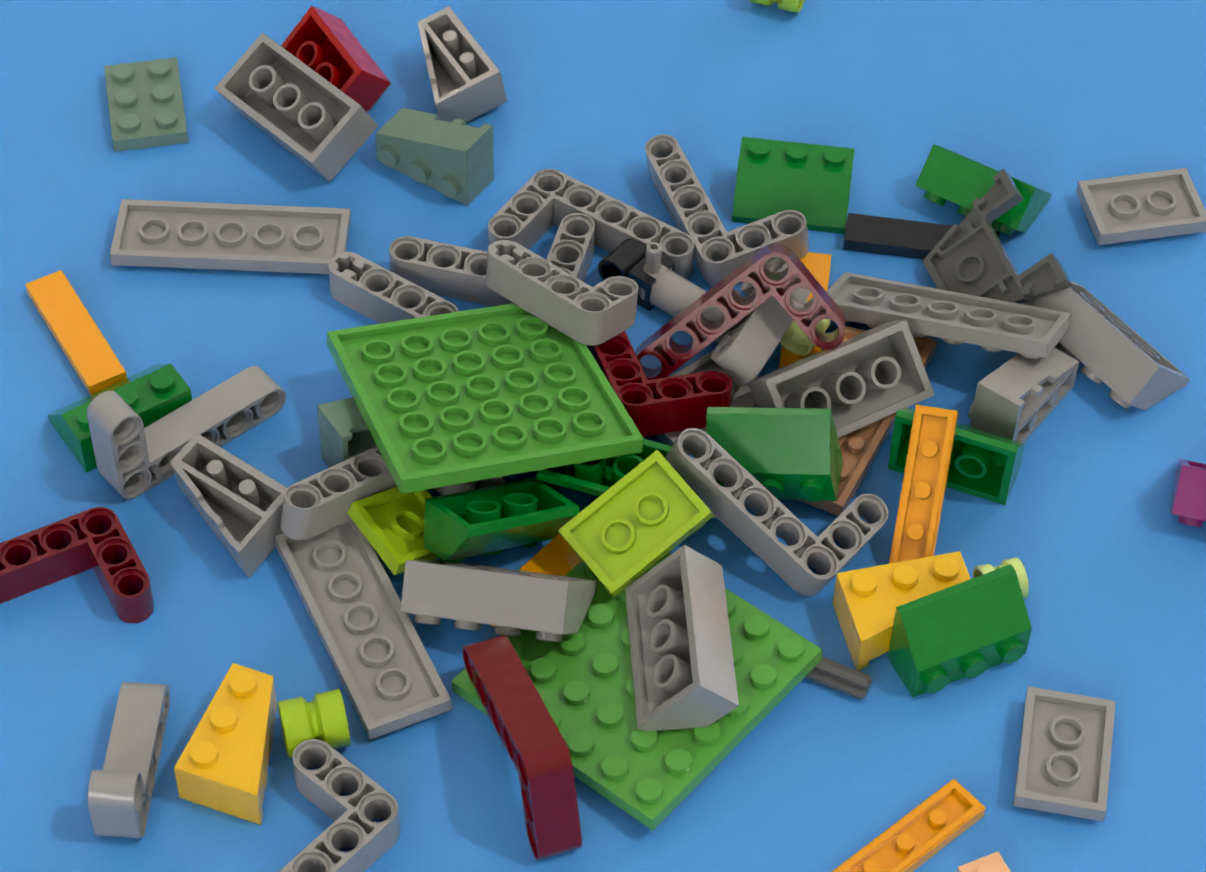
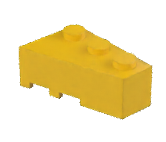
(869, 597)
(231, 747)

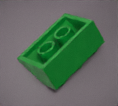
(793, 177)
(962, 180)
(149, 393)
(783, 448)
(979, 461)
(599, 475)
(494, 519)
(960, 631)

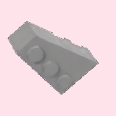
(459, 70)
(1022, 394)
(233, 500)

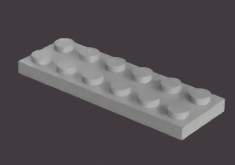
(229, 236)
(951, 315)
(363, 629)

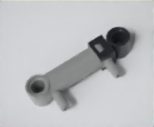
(655, 278)

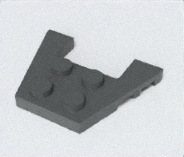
(976, 263)

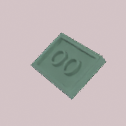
(145, 104)

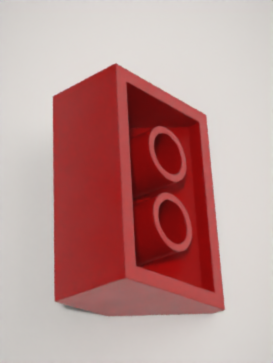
(336, 55)

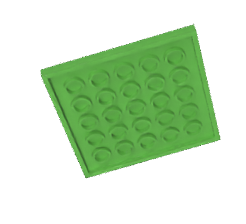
(479, 396)
(592, 701)

